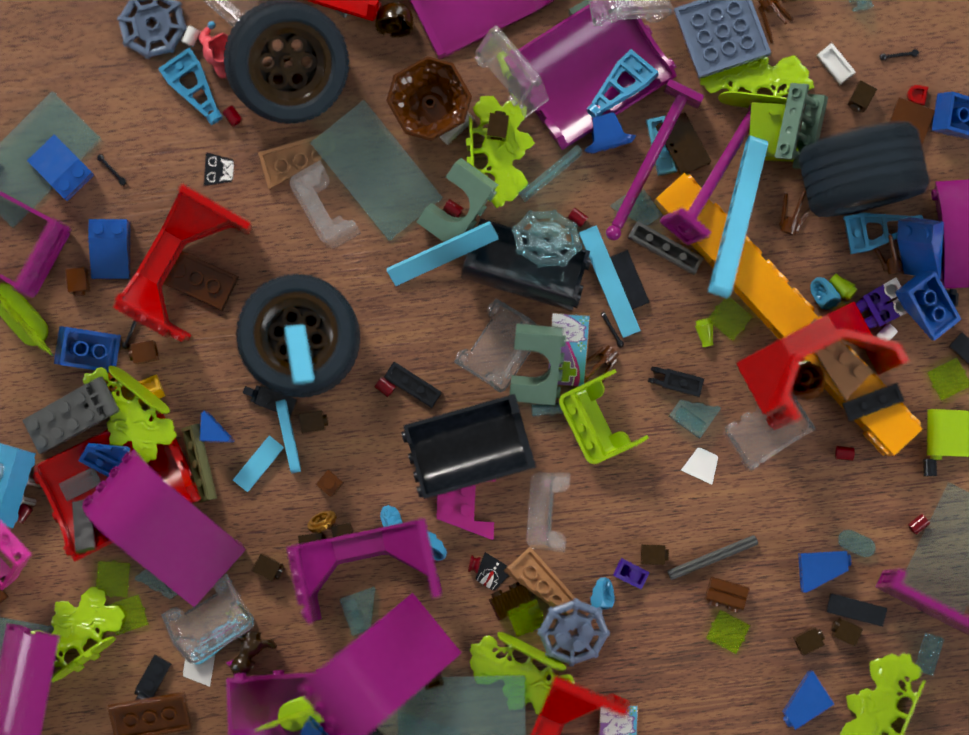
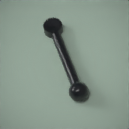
(913, 53)
(122, 181)
(620, 343)
(125, 345)

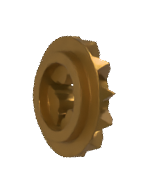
(321, 521)

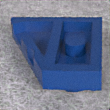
(103, 457)

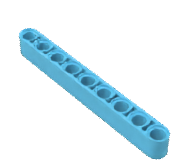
(738, 217)

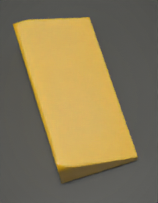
(151, 383)

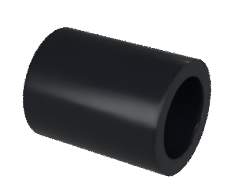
(929, 467)

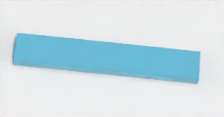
(442, 253)
(609, 282)

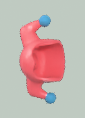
(214, 48)

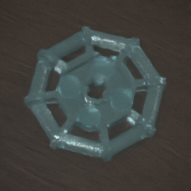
(546, 229)

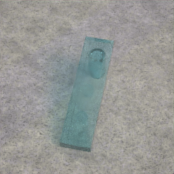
(550, 173)

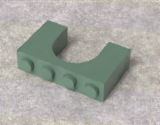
(478, 189)
(548, 342)

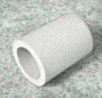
(190, 36)
(887, 332)

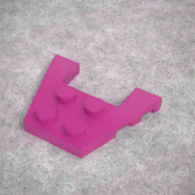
(458, 510)

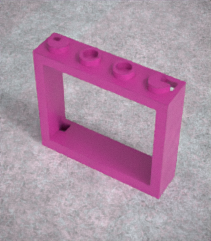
(11, 547)

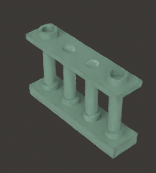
(793, 115)

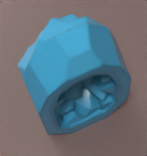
(824, 293)
(390, 516)
(438, 550)
(603, 594)

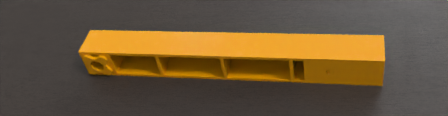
(786, 311)

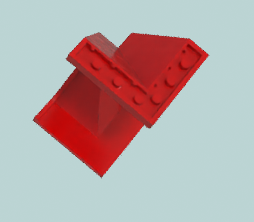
(188, 221)
(774, 368)
(569, 701)

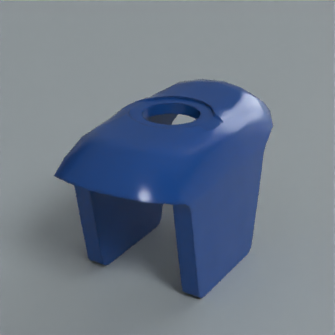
(607, 134)

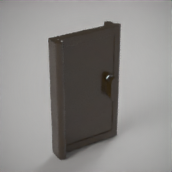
(687, 144)

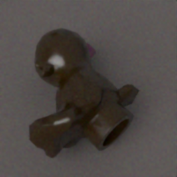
(250, 646)

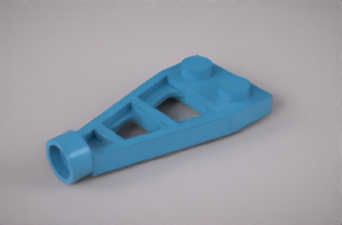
(633, 65)
(179, 67)
(857, 232)

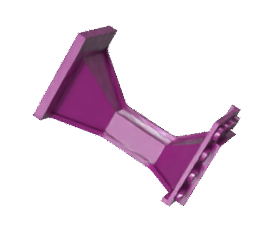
(315, 561)

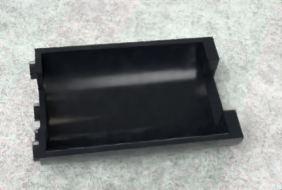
(503, 269)
(468, 447)

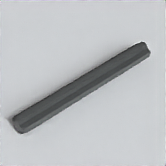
(712, 557)

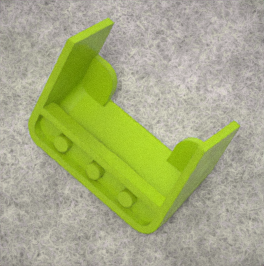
(590, 425)

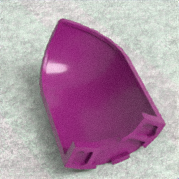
(25, 679)

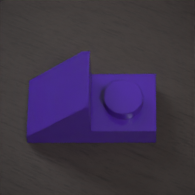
(631, 573)

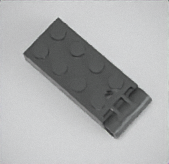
(71, 415)

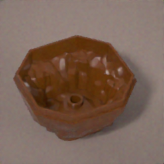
(423, 82)

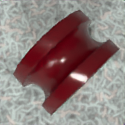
(474, 564)

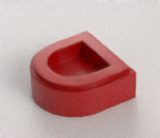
(917, 94)

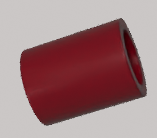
(232, 116)
(453, 208)
(577, 217)
(385, 387)
(844, 453)
(24, 512)
(918, 524)

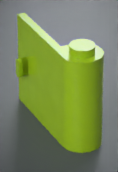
(767, 126)
(947, 433)

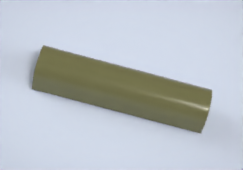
(199, 462)

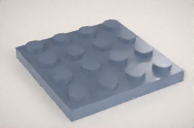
(721, 34)

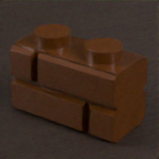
(726, 593)

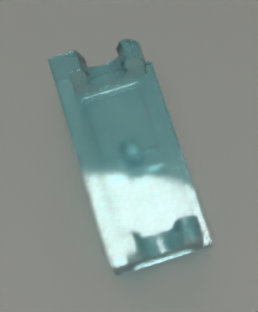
(929, 653)

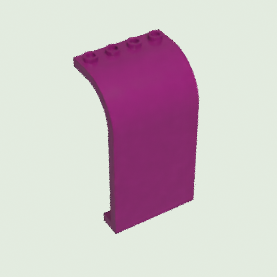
(460, 23)
(161, 529)
(891, 583)
(380, 670)

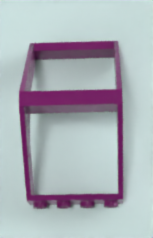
(43, 255)

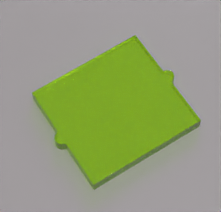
(730, 318)
(948, 379)
(113, 578)
(134, 614)
(526, 617)
(728, 631)

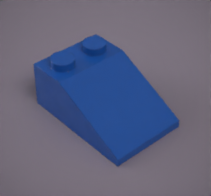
(952, 114)
(60, 167)
(920, 245)
(109, 248)
(928, 304)
(86, 348)

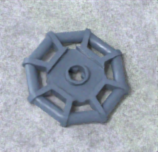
(148, 34)
(573, 642)

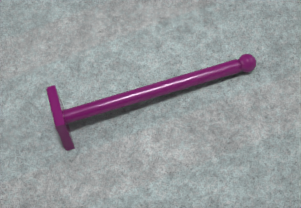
(682, 96)
(685, 223)

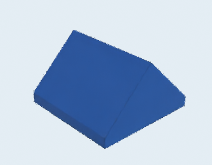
(212, 431)

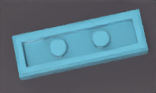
(664, 163)
(299, 354)
(258, 463)

